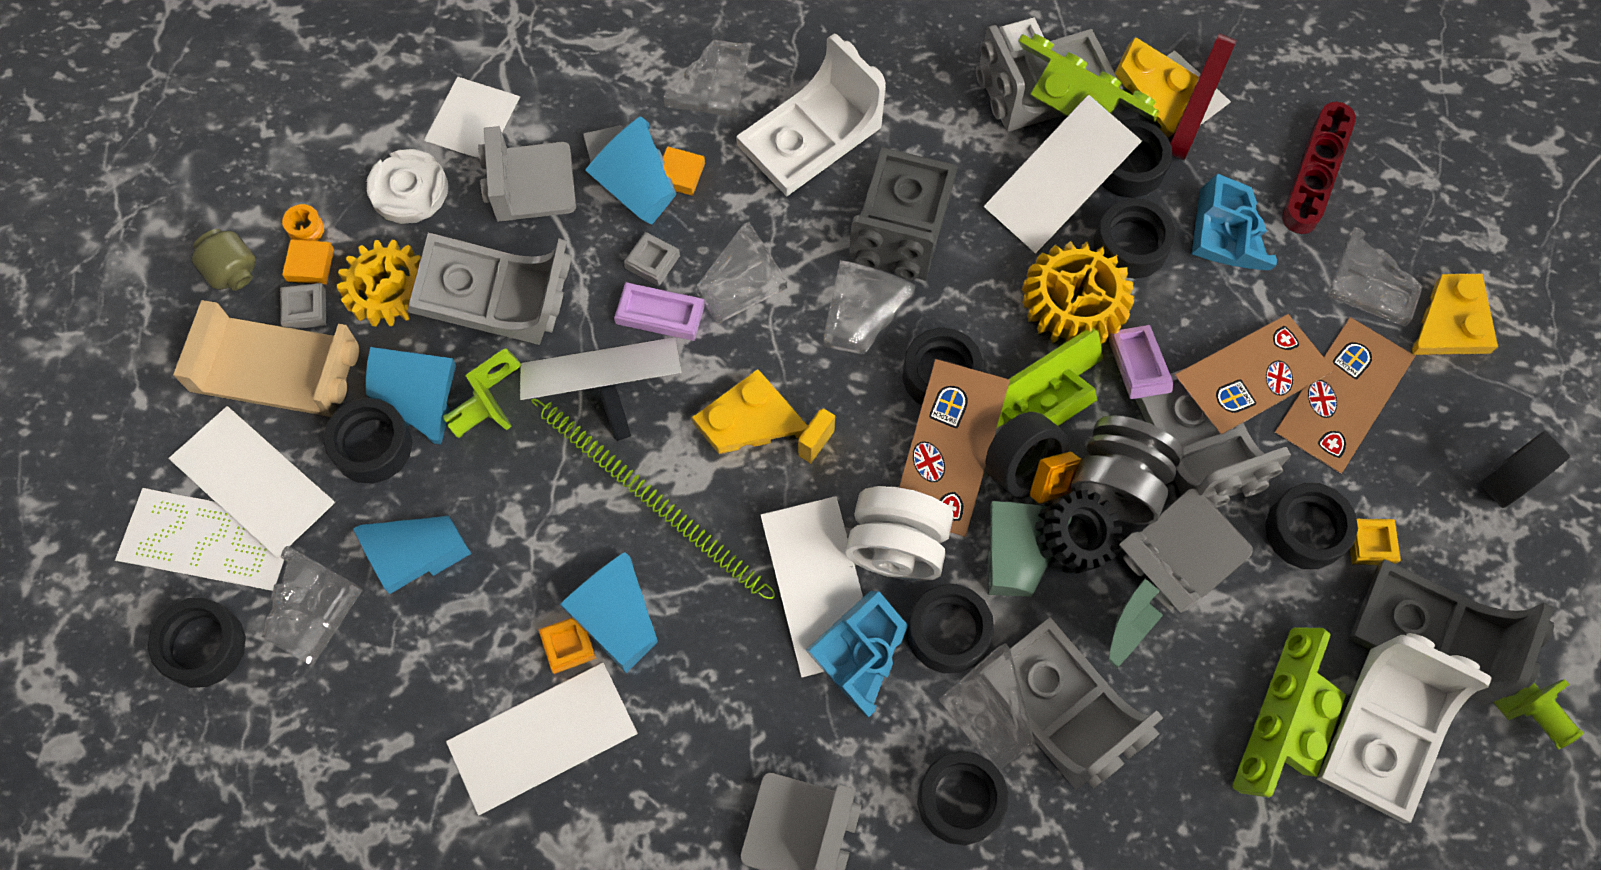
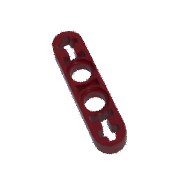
(1202, 96)
(1320, 167)

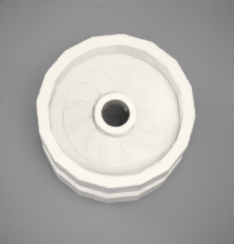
(899, 533)

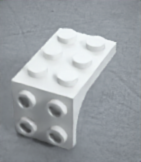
(820, 121)
(1398, 723)

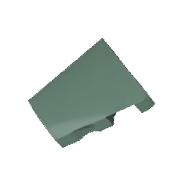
(1013, 555)
(1134, 622)

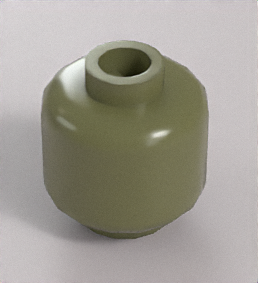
(223, 259)

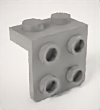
(526, 178)
(1187, 551)
(799, 826)

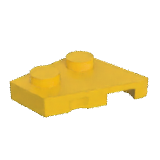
(1159, 78)
(1457, 318)
(748, 416)

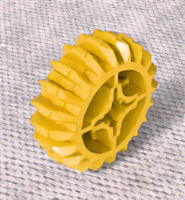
(1064, 274)

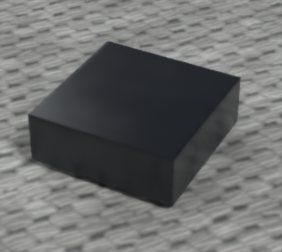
(615, 412)

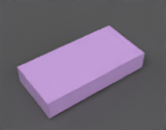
(659, 311)
(1140, 362)

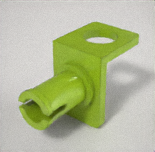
(482, 403)
(1544, 710)

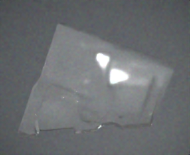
(862, 306)
(307, 606)

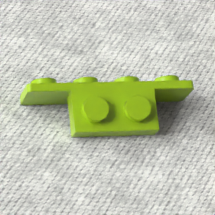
(1068, 83)
(1054, 383)
(1294, 717)

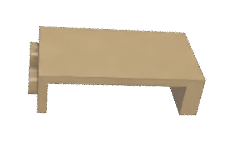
(266, 362)

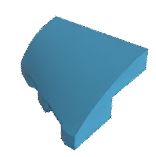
(634, 171)
(1229, 226)
(414, 386)
(411, 548)
(614, 612)
(860, 649)

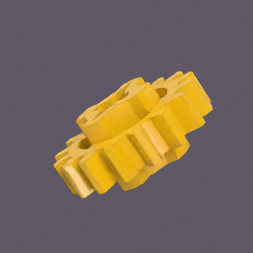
(382, 281)

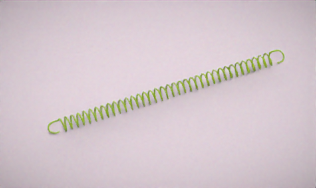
(651, 495)

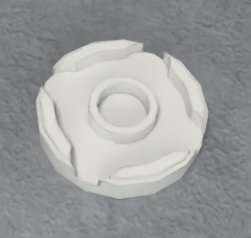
(407, 186)

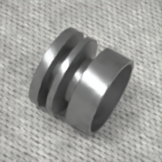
(1129, 467)

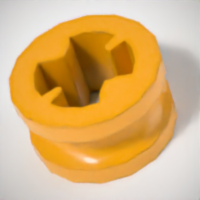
(301, 213)

